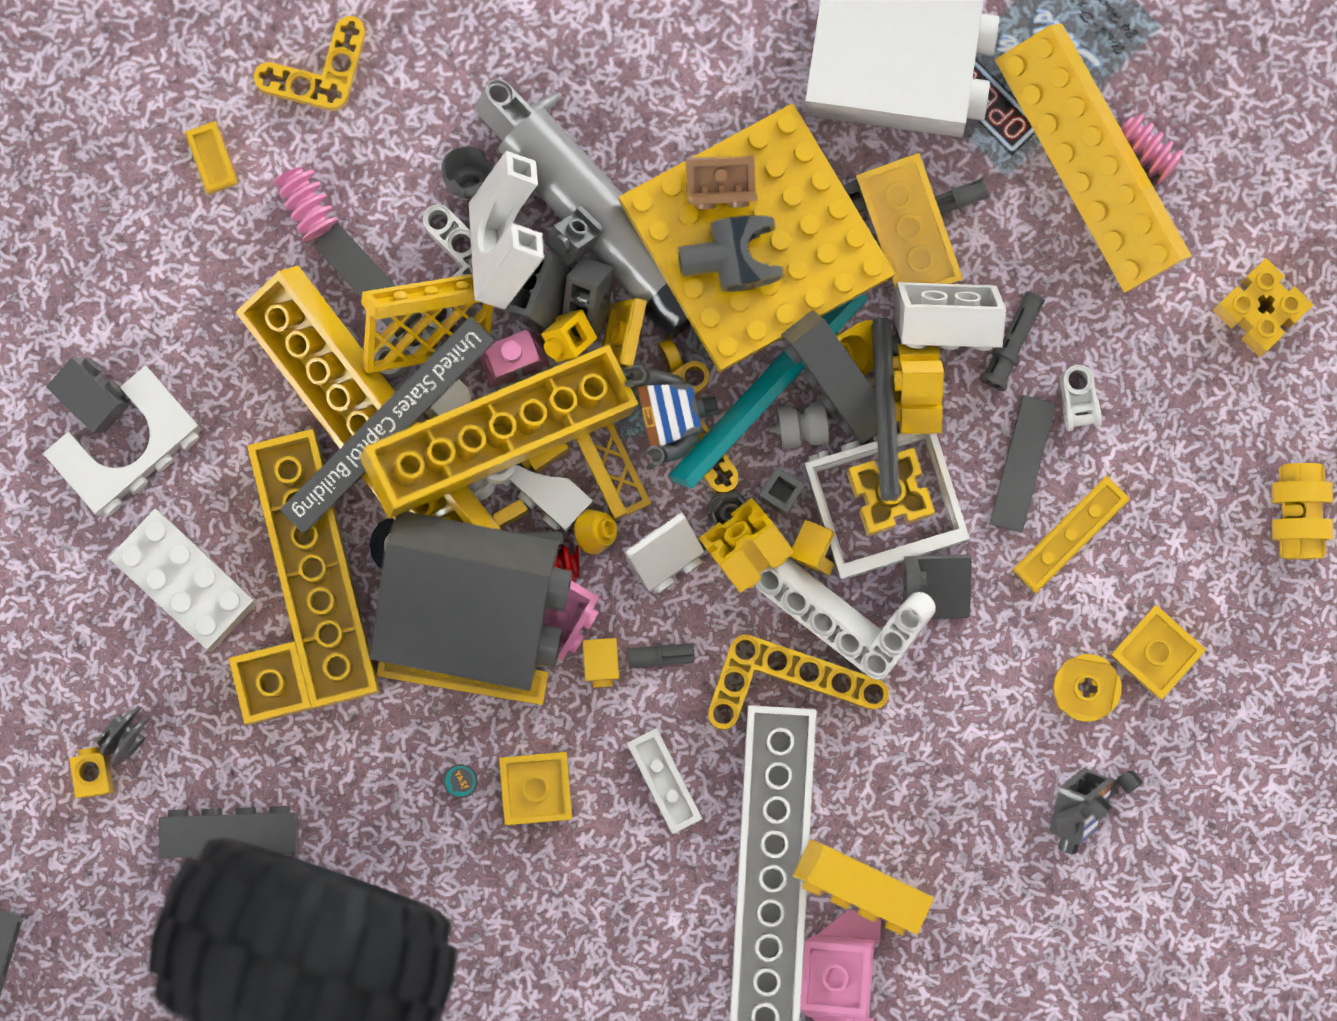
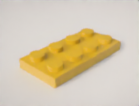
(909, 222)

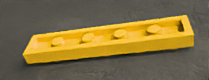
(429, 678)

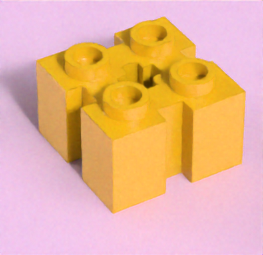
(1283, 306)
(918, 389)
(912, 503)
(746, 545)

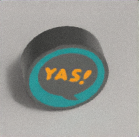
(460, 781)

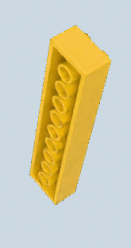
(328, 372)

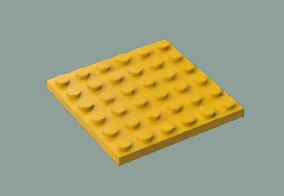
(816, 240)

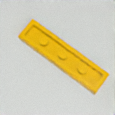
(1070, 534)

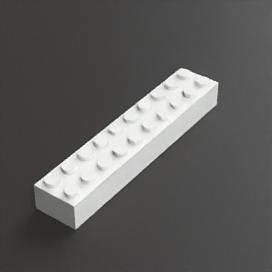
(770, 847)

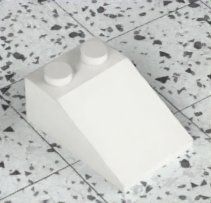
(665, 554)

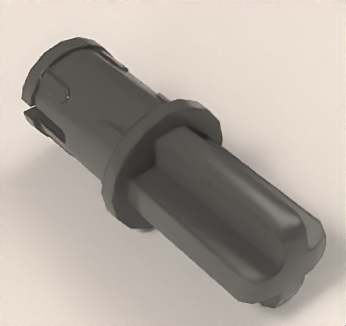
(962, 196)
(660, 655)

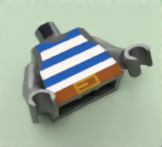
(669, 413)
(1084, 803)

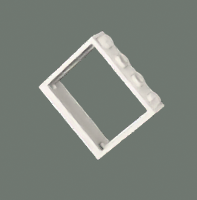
(854, 452)

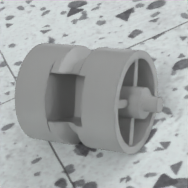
(808, 424)

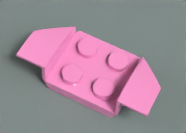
(839, 969)

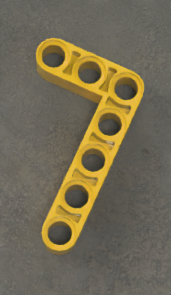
(789, 674)

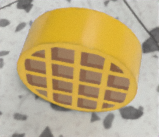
(669, 355)

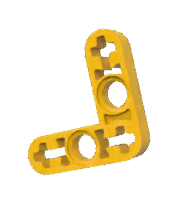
(329, 78)

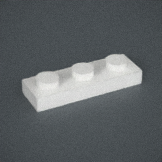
(664, 781)

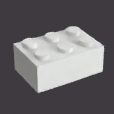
(949, 315)

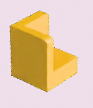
(812, 547)

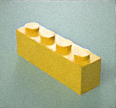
(863, 887)

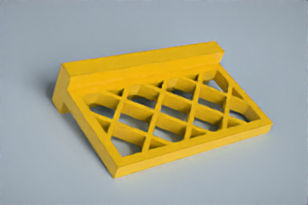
(407, 299)

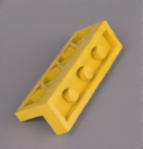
(604, 479)

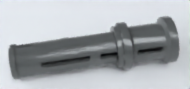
(1007, 357)

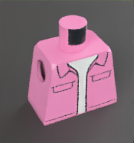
(513, 357)

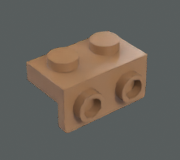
(720, 181)

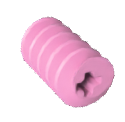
(1150, 148)
(305, 203)

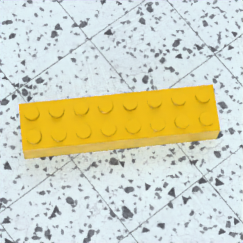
(1092, 157)
(498, 431)
(314, 576)

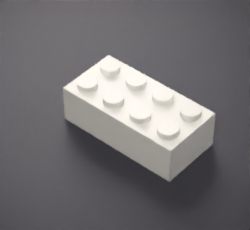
(183, 580)

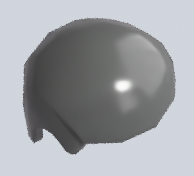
(465, 170)

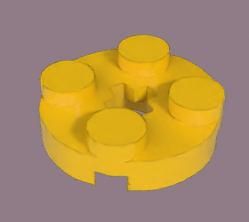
(1102, 676)

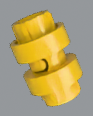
(1299, 486)

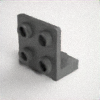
(943, 579)

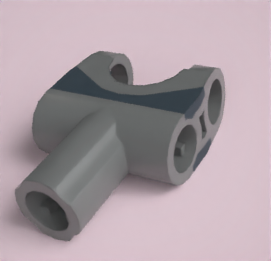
(730, 254)

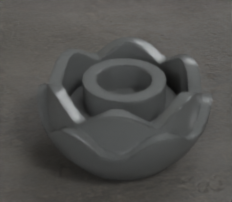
(719, 502)

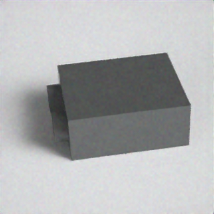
(468, 601)

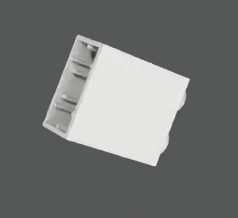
(901, 63)

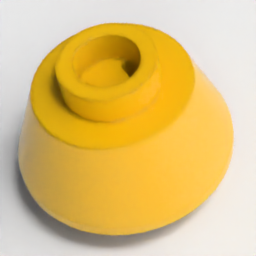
(594, 531)

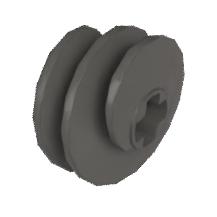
(122, 737)

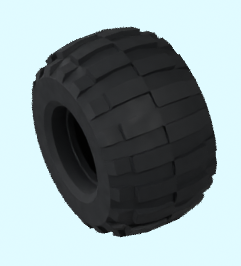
(294, 942)

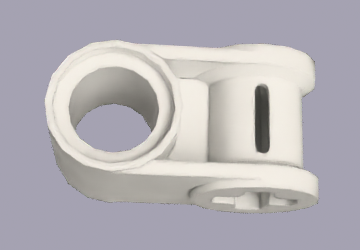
(1080, 400)

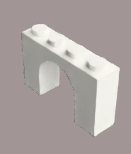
(502, 251)
(106, 486)

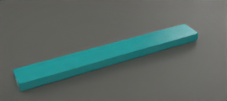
(750, 407)

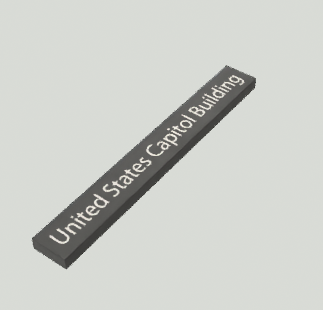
(395, 415)

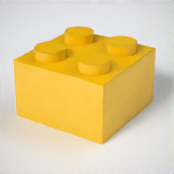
(270, 683)

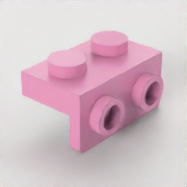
(577, 614)

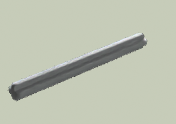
(885, 409)

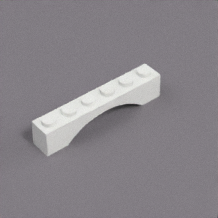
(552, 495)

